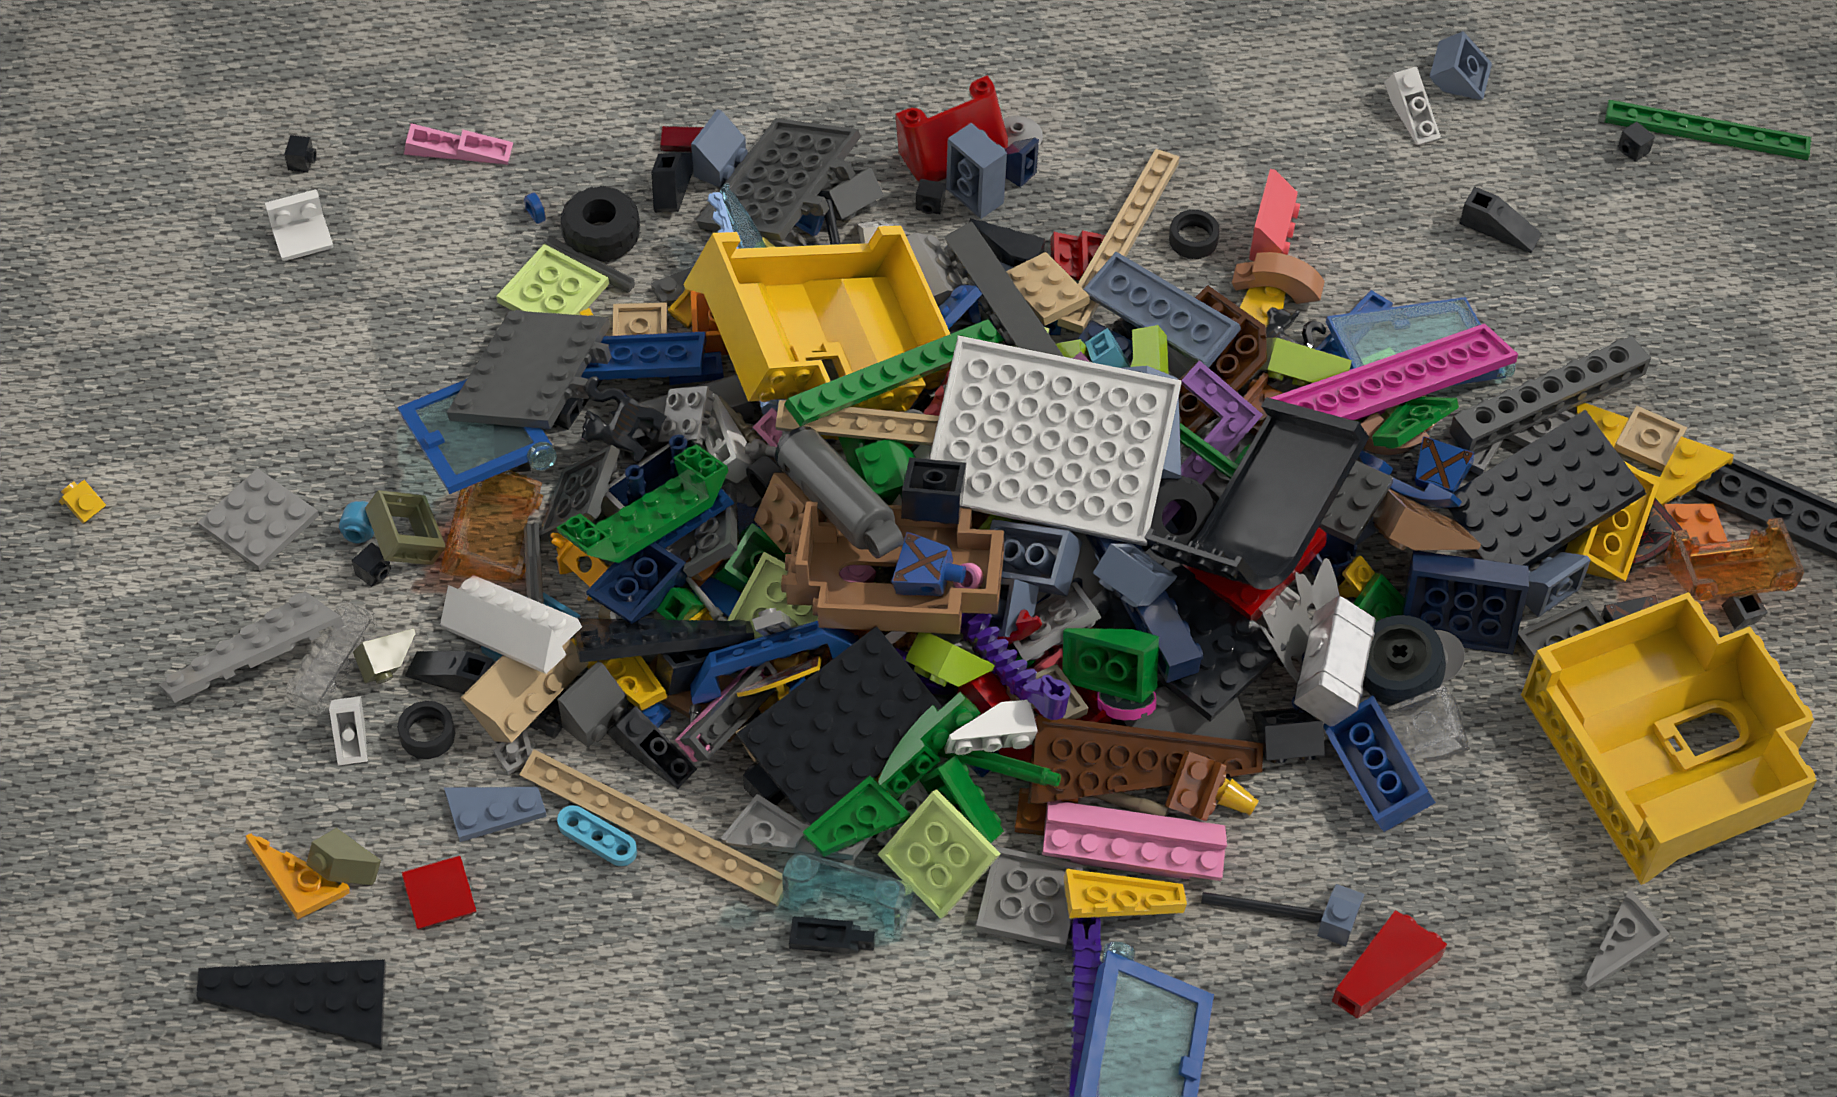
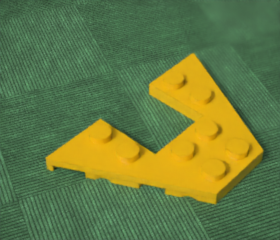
(1685, 468)

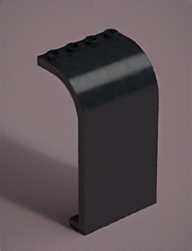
(1272, 498)

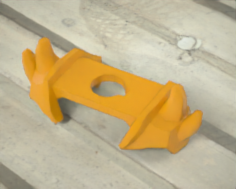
(568, 560)

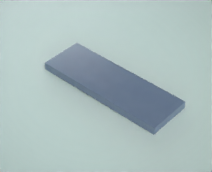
(1151, 301)

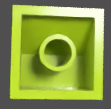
(945, 661)

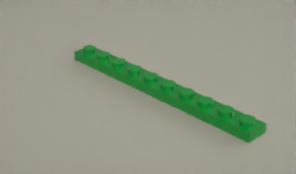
(883, 375)

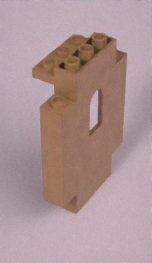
(823, 551)

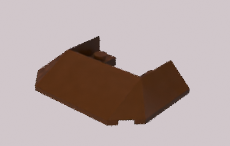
(1234, 365)

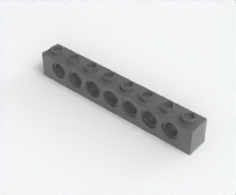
(1549, 394)

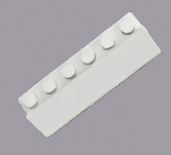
(508, 623)

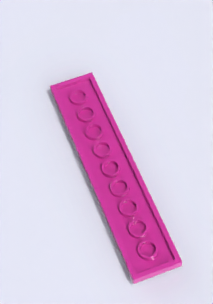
(1405, 375)

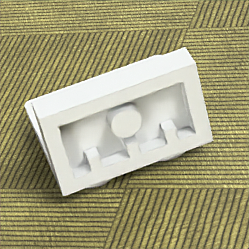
(298, 225)

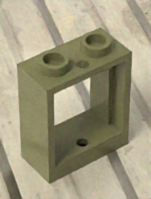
(417, 549)

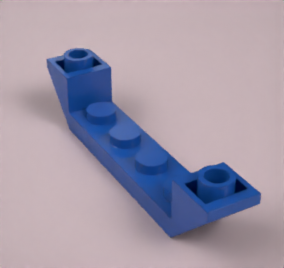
(756, 652)

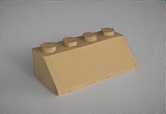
(515, 694)

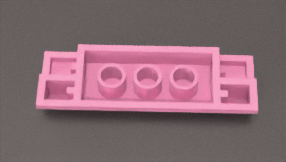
(1134, 841)

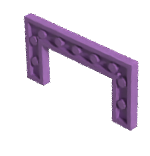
(1236, 421)

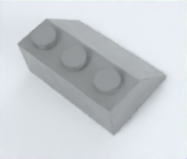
(934, 265)

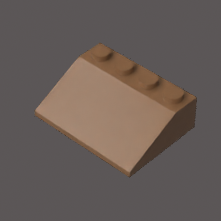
(1418, 526)

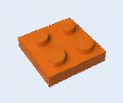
(1699, 521)

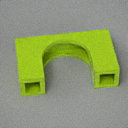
(1148, 348)

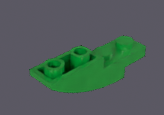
(919, 746)

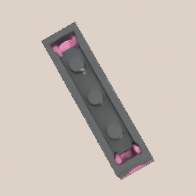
(724, 715)

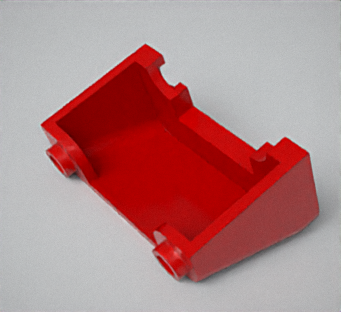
(925, 140)

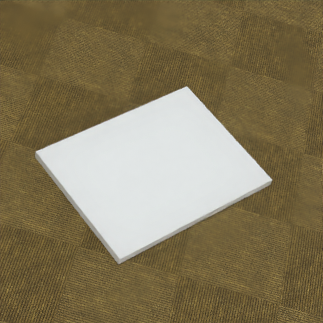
(1056, 438)

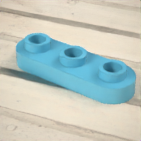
(590, 826)

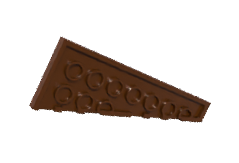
(1120, 758)

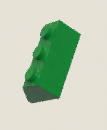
(953, 782)

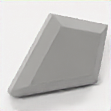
(515, 754)

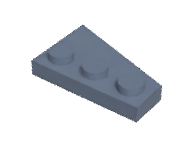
(492, 809)

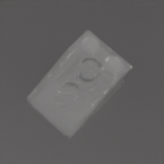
(1429, 726)

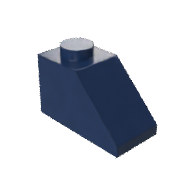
(1022, 160)

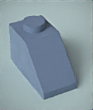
(1340, 915)

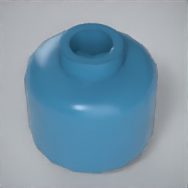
(355, 523)

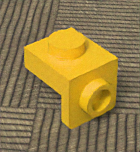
(81, 500)
(1356, 578)

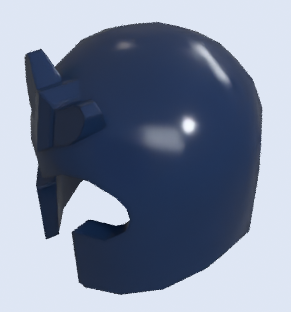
(1339, 555)

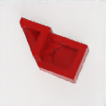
(1026, 626)

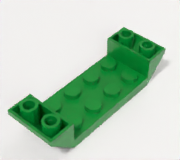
(654, 513)

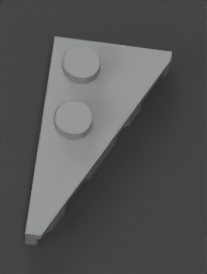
(1629, 937)

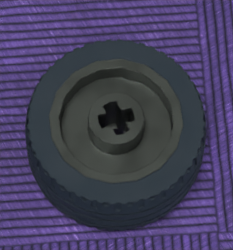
(1404, 660)

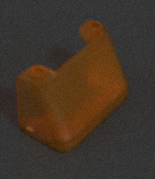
(490, 528)
(1735, 567)

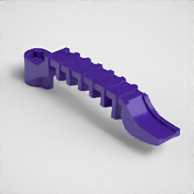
(1045, 693)
(1085, 969)

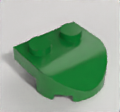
(884, 466)

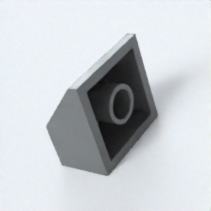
(852, 195)
(592, 705)

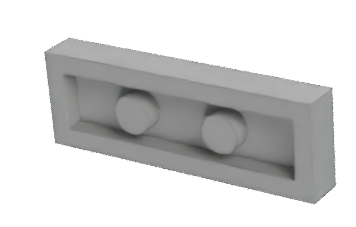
(772, 621)

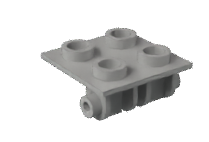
(685, 414)

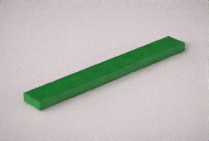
(1709, 130)

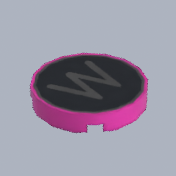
(1125, 709)

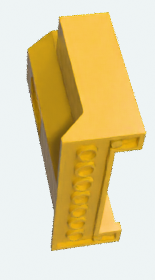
(818, 305)
(1615, 703)

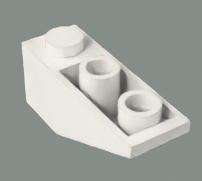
(1412, 105)
(1000, 727)

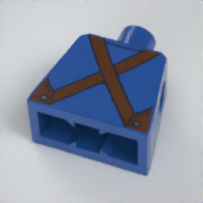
(1442, 465)
(925, 567)

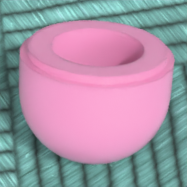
(973, 575)

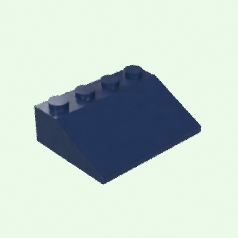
(1468, 598)

